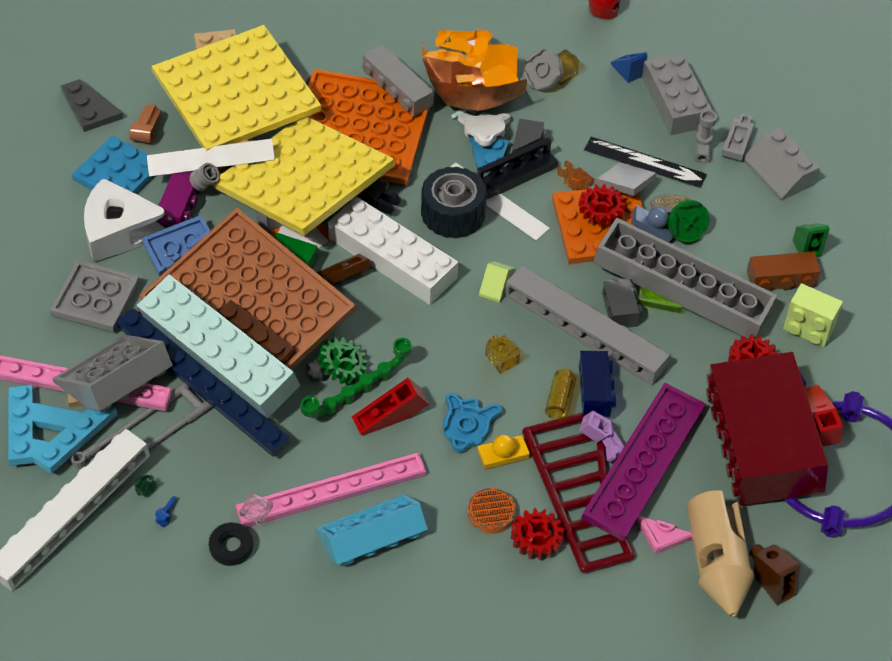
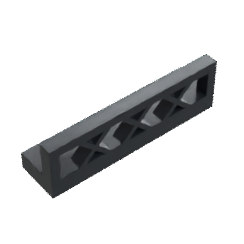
(517, 171)

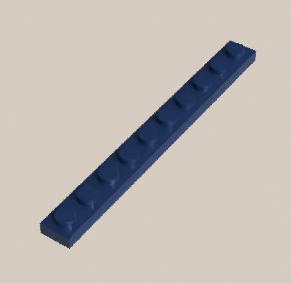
(209, 387)

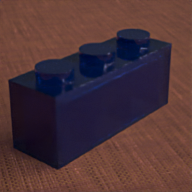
(596, 383)

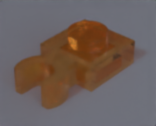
(575, 179)

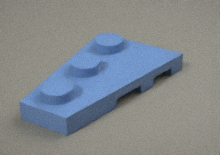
(173, 242)

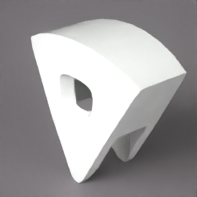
(118, 220)

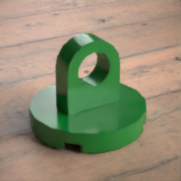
(688, 221)

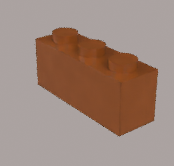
(784, 270)

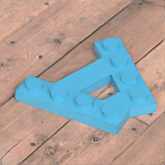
(74, 427)

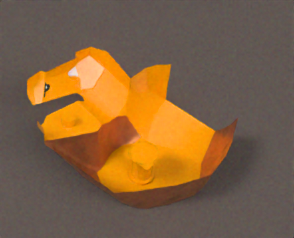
(480, 78)

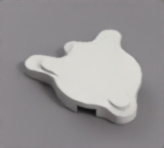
(484, 127)

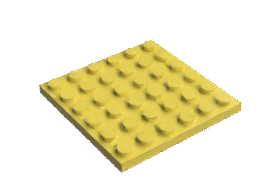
(236, 88)
(310, 177)

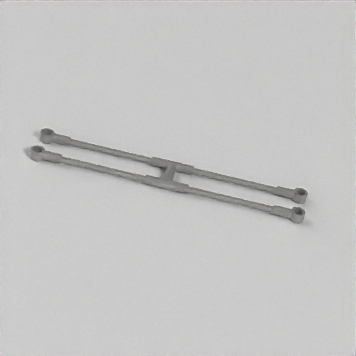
(182, 389)

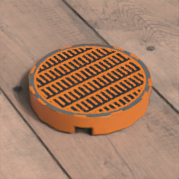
(491, 510)

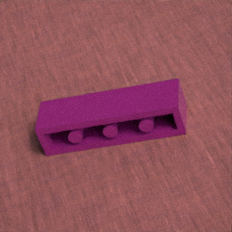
(178, 200)

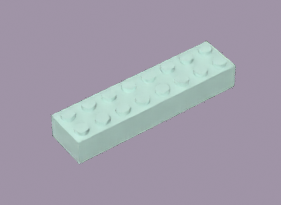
(219, 346)

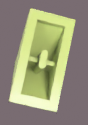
(495, 281)

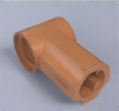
(145, 128)

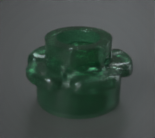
(145, 485)

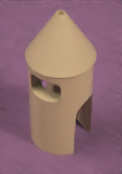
(720, 550)

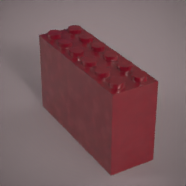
(766, 429)

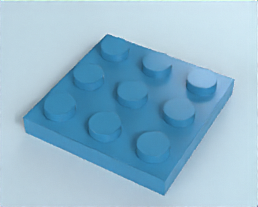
(116, 163)

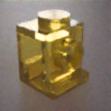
(502, 353)

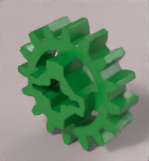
(342, 360)

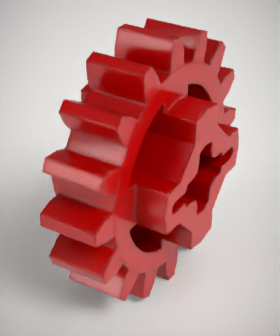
(602, 204)
(750, 348)
(537, 533)

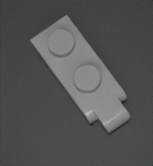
(738, 137)

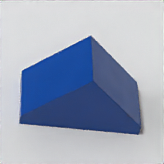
(630, 65)

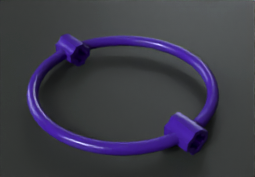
(834, 517)

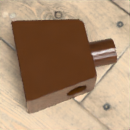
(776, 572)

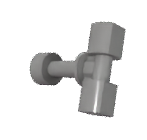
(704, 136)

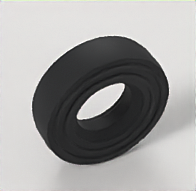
(234, 557)

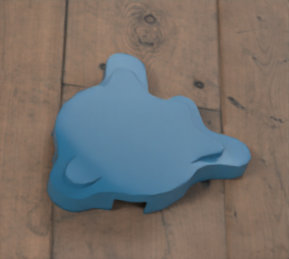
(467, 423)

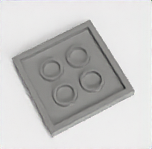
(95, 295)

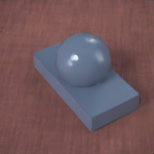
(652, 221)

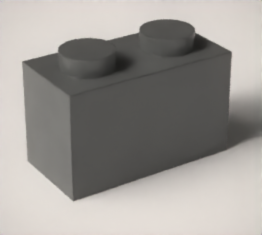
(621, 302)

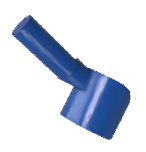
(163, 516)

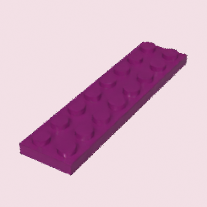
(643, 462)

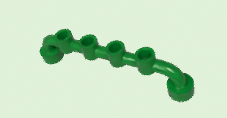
(311, 407)

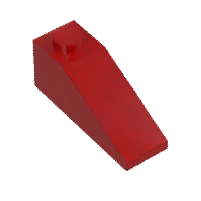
(390, 408)

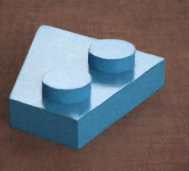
(487, 154)

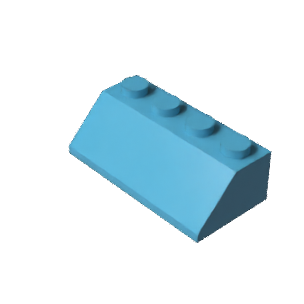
(372, 529)

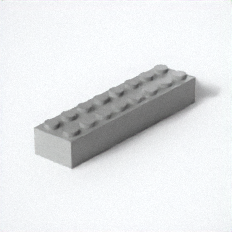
(684, 279)

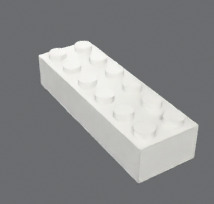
(393, 250)

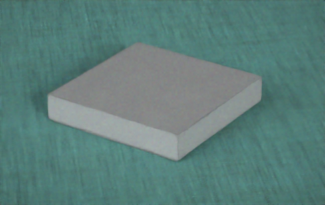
(626, 178)

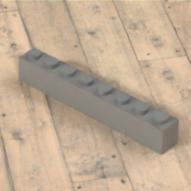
(587, 325)

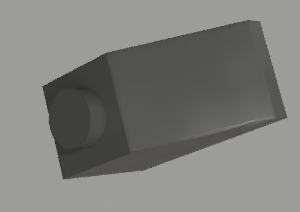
(528, 133)

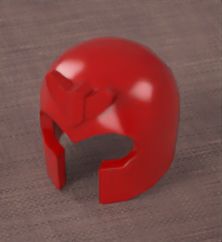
(603, 8)

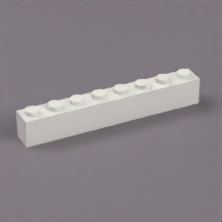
(70, 508)

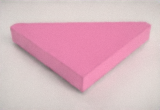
(662, 535)

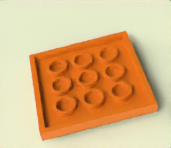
(579, 235)

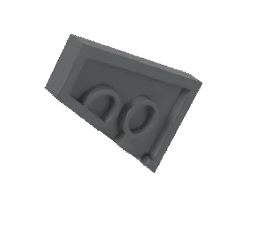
(89, 106)

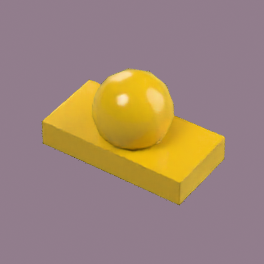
(503, 451)

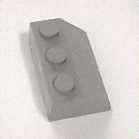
(781, 164)

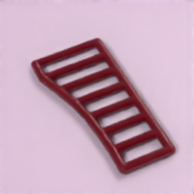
(553, 489)

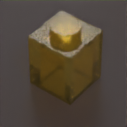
(570, 66)

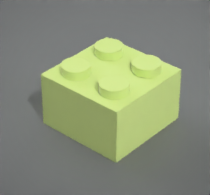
(812, 315)

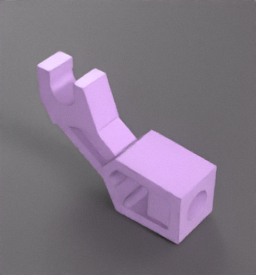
(600, 429)

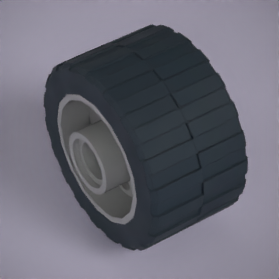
(453, 202)

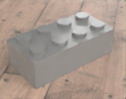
(675, 92)

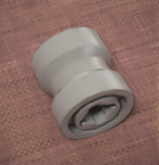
(204, 176)

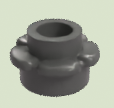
(314, 371)

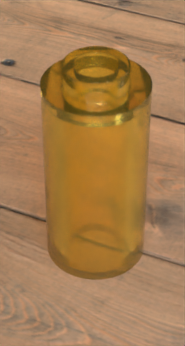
(561, 394)

